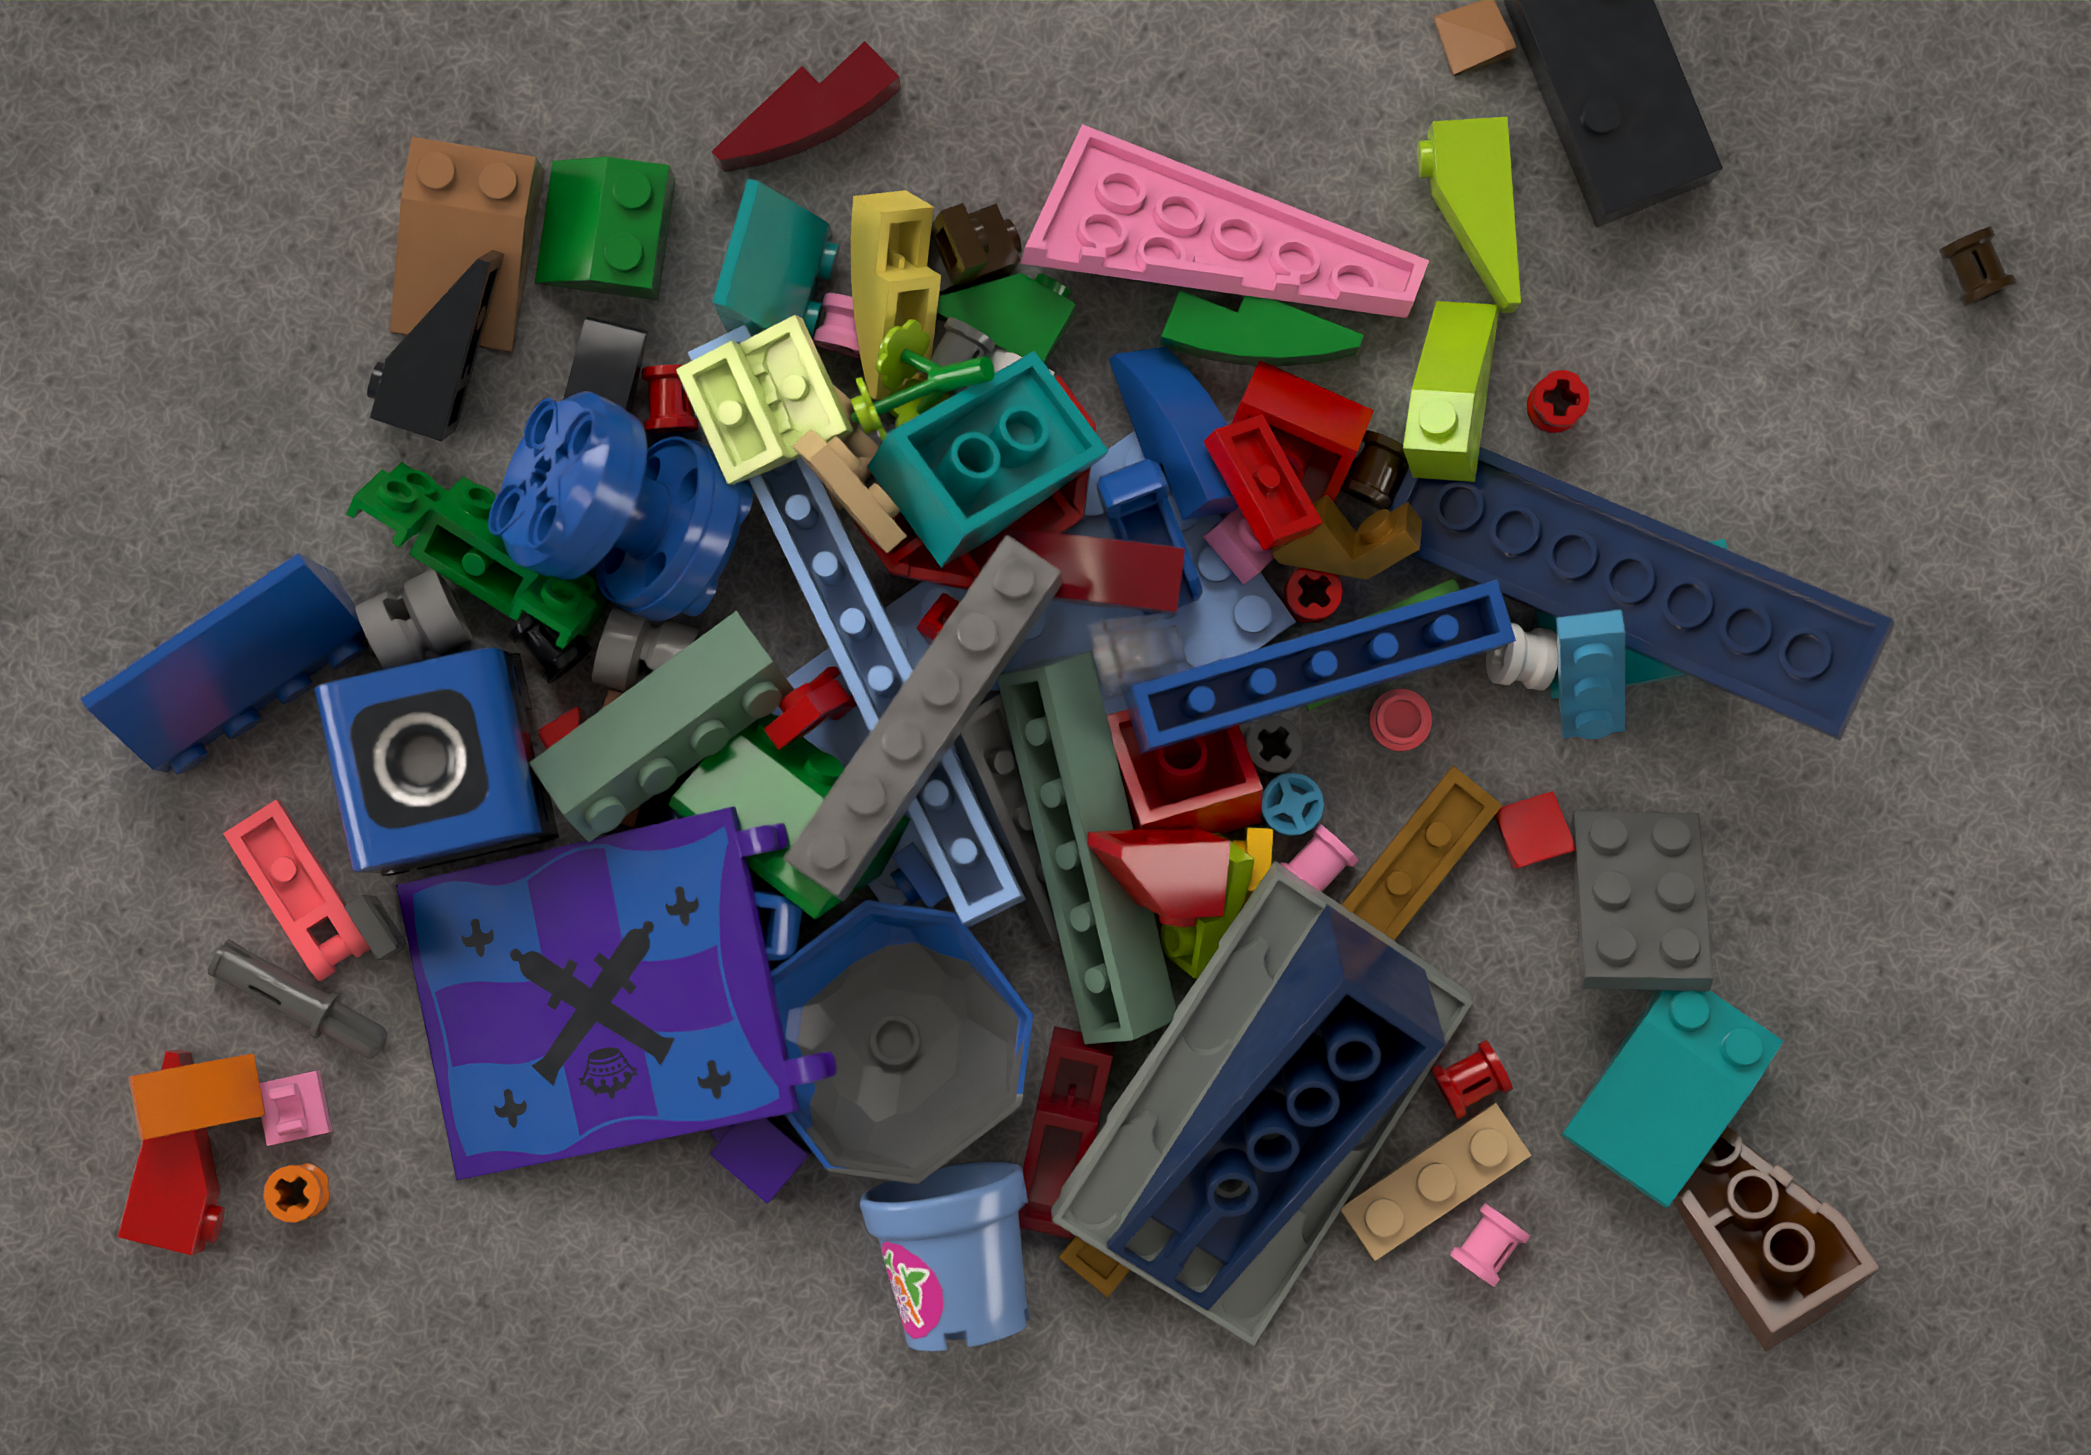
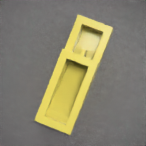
(891, 274)

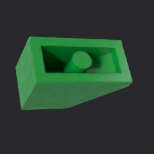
(1014, 312)

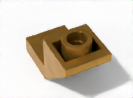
(1362, 554)

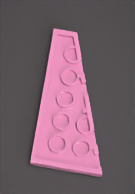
(1171, 224)

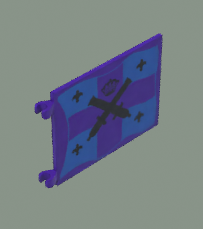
(602, 994)

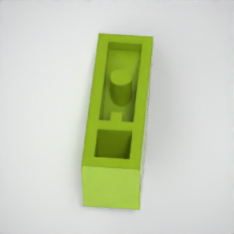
(1474, 191)
(1451, 392)

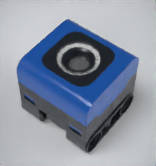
(435, 762)

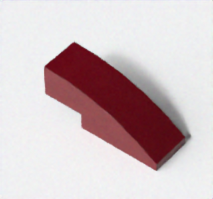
(809, 112)
(1107, 570)
(1062, 1123)

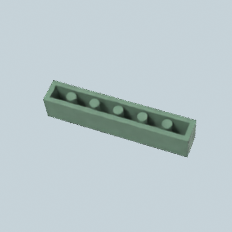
(1073, 790)

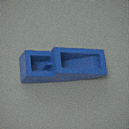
(1171, 422)

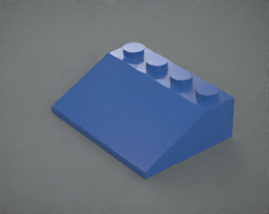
(231, 666)

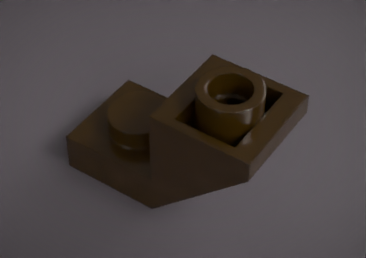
(976, 244)

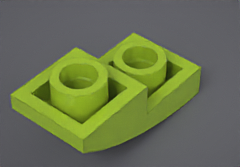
(1196, 945)

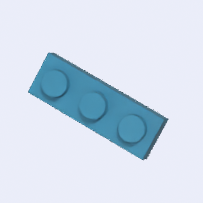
(1591, 674)

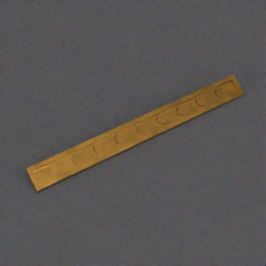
(1385, 899)

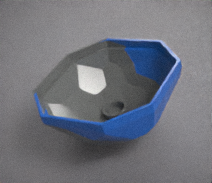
(919, 1037)

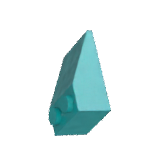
(773, 263)
(985, 457)
(1671, 1090)

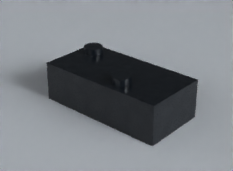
(1616, 101)

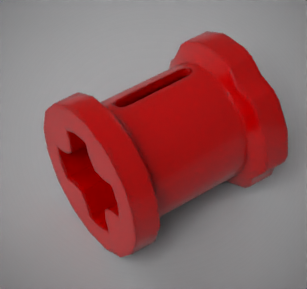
(668, 402)
(1542, 412)
(1313, 613)
(1471, 1079)

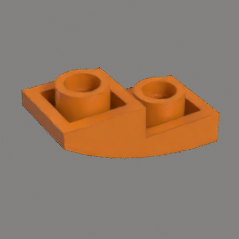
(196, 1096)

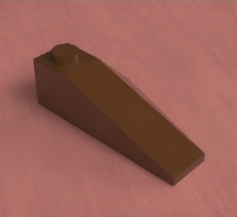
(1770, 1241)

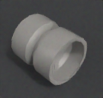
(413, 622)
(636, 648)

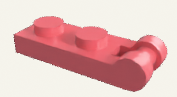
(295, 887)

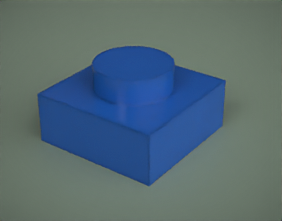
(917, 877)

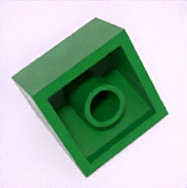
(606, 226)

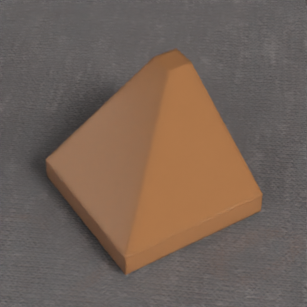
(1474, 36)

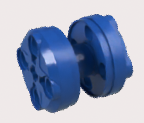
(597, 497)

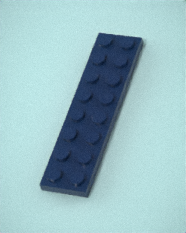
(1677, 593)

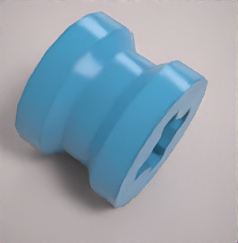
(1297, 792)

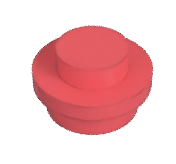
(1400, 720)

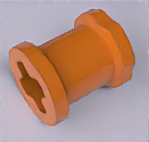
(277, 1192)

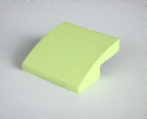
(763, 399)

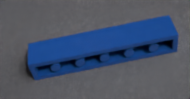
(1318, 666)

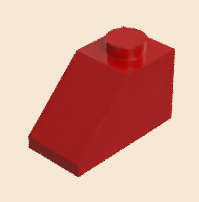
(1168, 870)

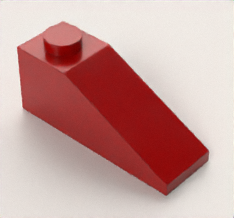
(174, 1188)

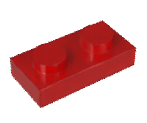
(1262, 482)

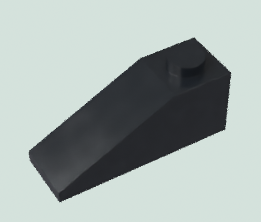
(430, 370)

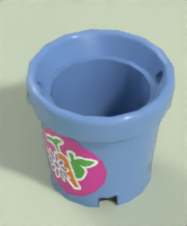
(954, 1252)

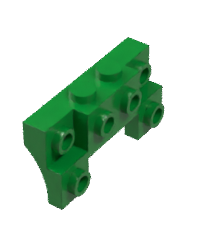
(460, 547)

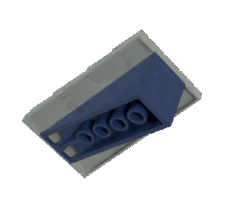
(1261, 1104)

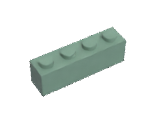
(661, 727)

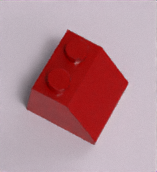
(1311, 424)
(1189, 783)

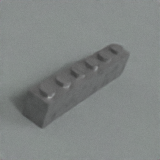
(924, 718)

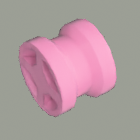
(839, 327)

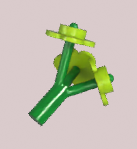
(900, 358)

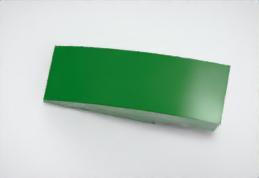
(1257, 332)

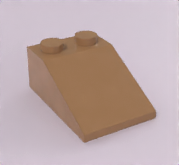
(451, 213)

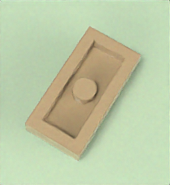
(868, 507)

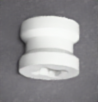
(1528, 659)

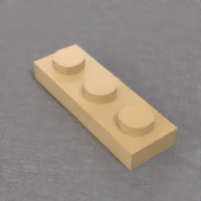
(1434, 1181)

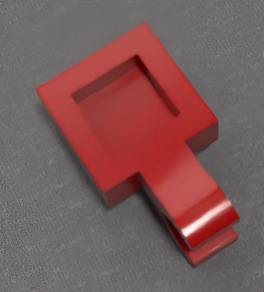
(809, 707)

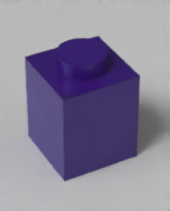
(759, 1154)

